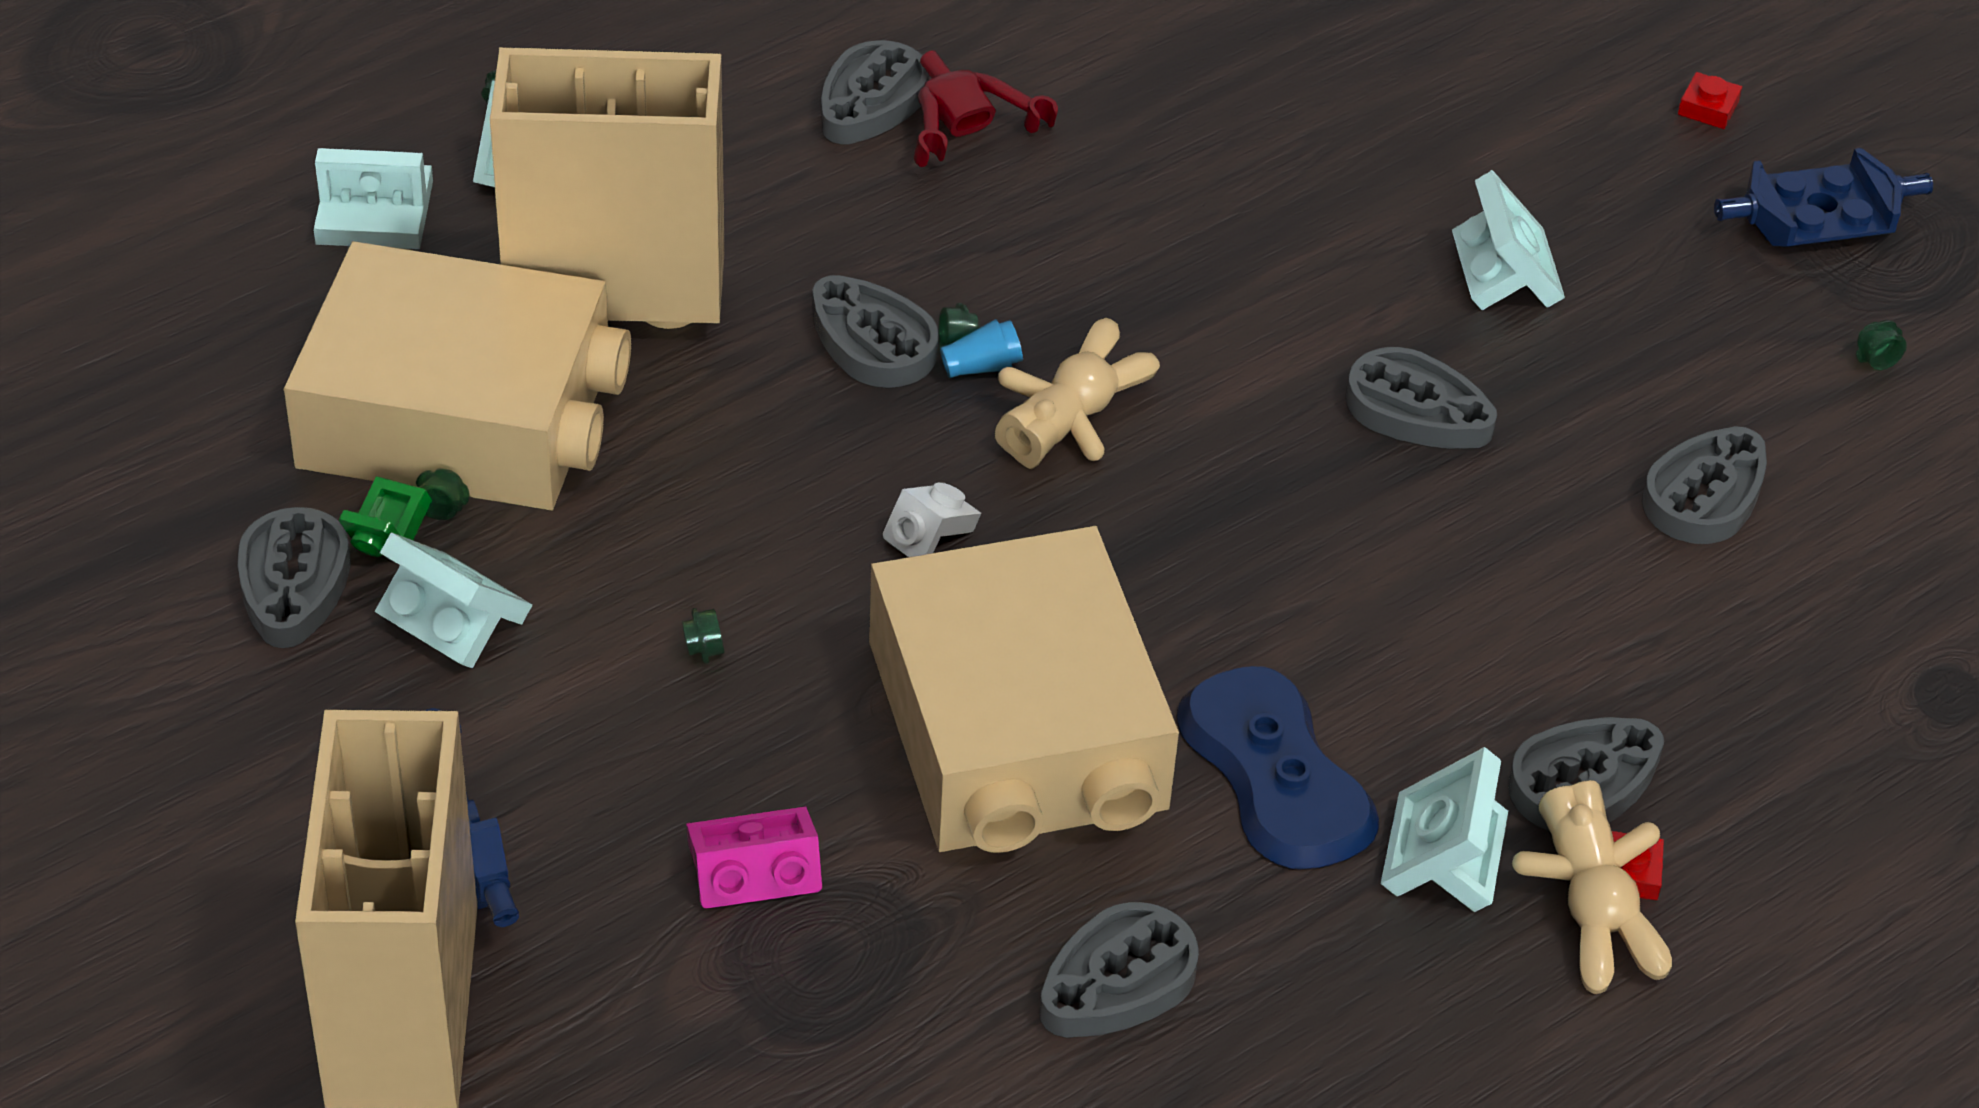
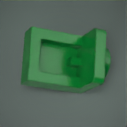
(386, 510)

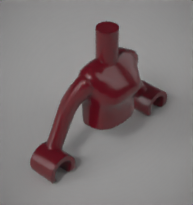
(965, 109)

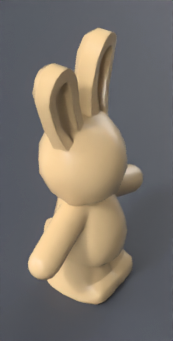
(1078, 389)
(1599, 892)

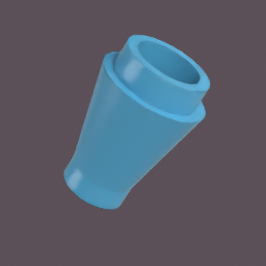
(983, 350)

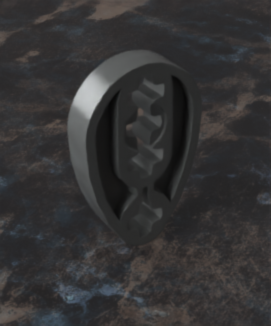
(857, 111)
(846, 321)
(1447, 397)
(1729, 495)
(265, 573)
(1594, 746)
(1111, 1001)

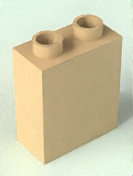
(614, 175)
(455, 371)
(1021, 690)
(388, 909)

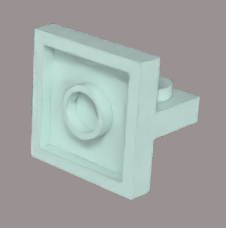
(371, 197)
(1505, 249)
(445, 600)
(1449, 832)

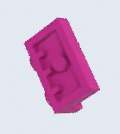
(755, 857)

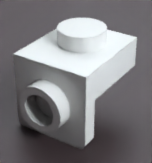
(926, 515)

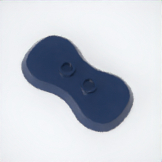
(1288, 793)

